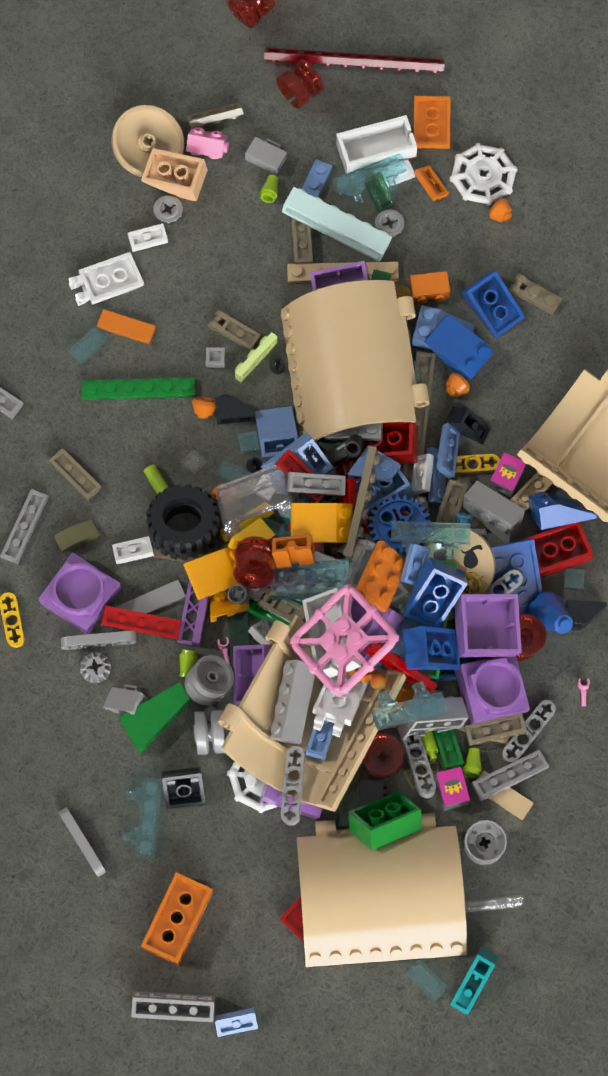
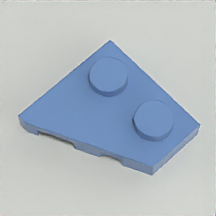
(385, 470)

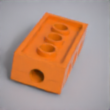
(183, 931)

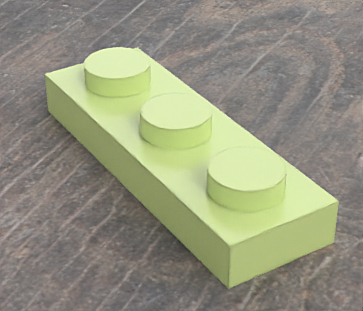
(255, 357)

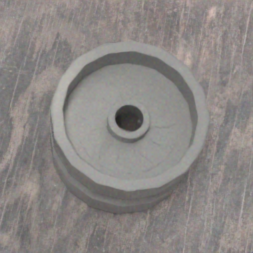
(209, 680)
(208, 732)

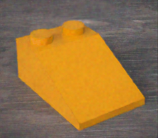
(322, 520)
(212, 573)

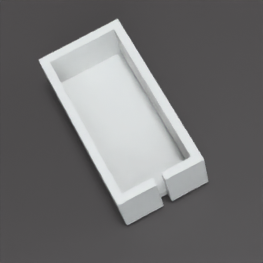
(376, 142)
(310, 605)

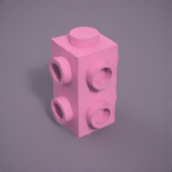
(207, 143)

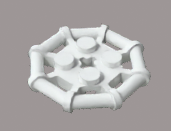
(481, 183)
(253, 785)

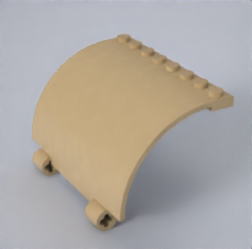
(351, 357)
(574, 444)
(265, 758)
(382, 900)

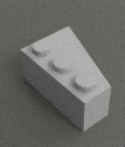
(494, 511)
(452, 719)

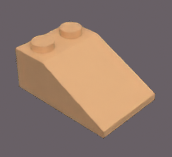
(175, 173)

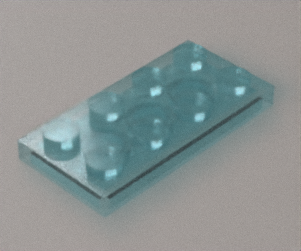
(308, 579)

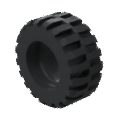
(178, 501)

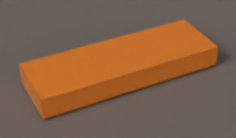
(126, 326)

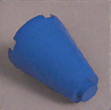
(551, 612)

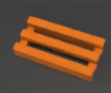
(430, 183)

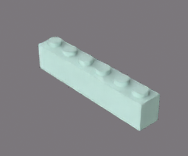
(336, 224)

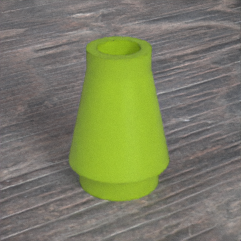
(269, 190)
(187, 661)
(472, 766)

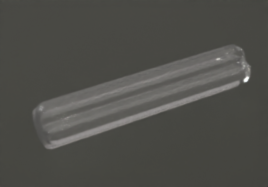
(493, 904)

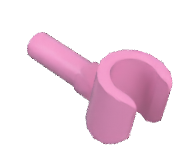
(224, 648)
(583, 688)

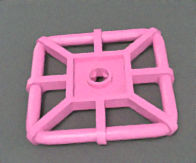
(341, 652)

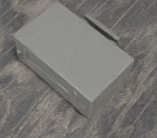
(266, 155)
(125, 700)

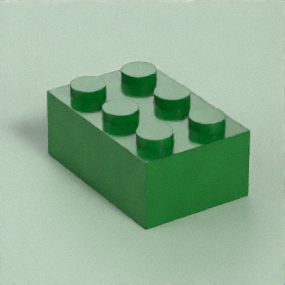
(385, 820)

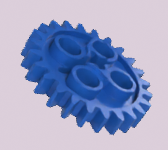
(382, 529)

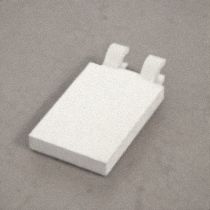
(107, 279)
(338, 708)

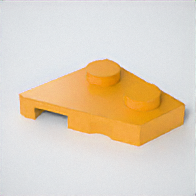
(222, 605)

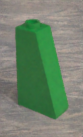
(154, 716)

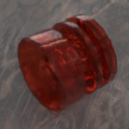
(250, 11)
(300, 82)
(253, 562)
(533, 634)
(392, 748)

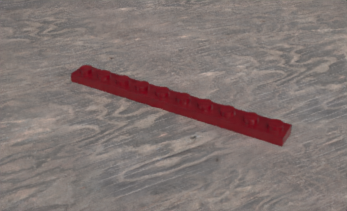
(380, 62)

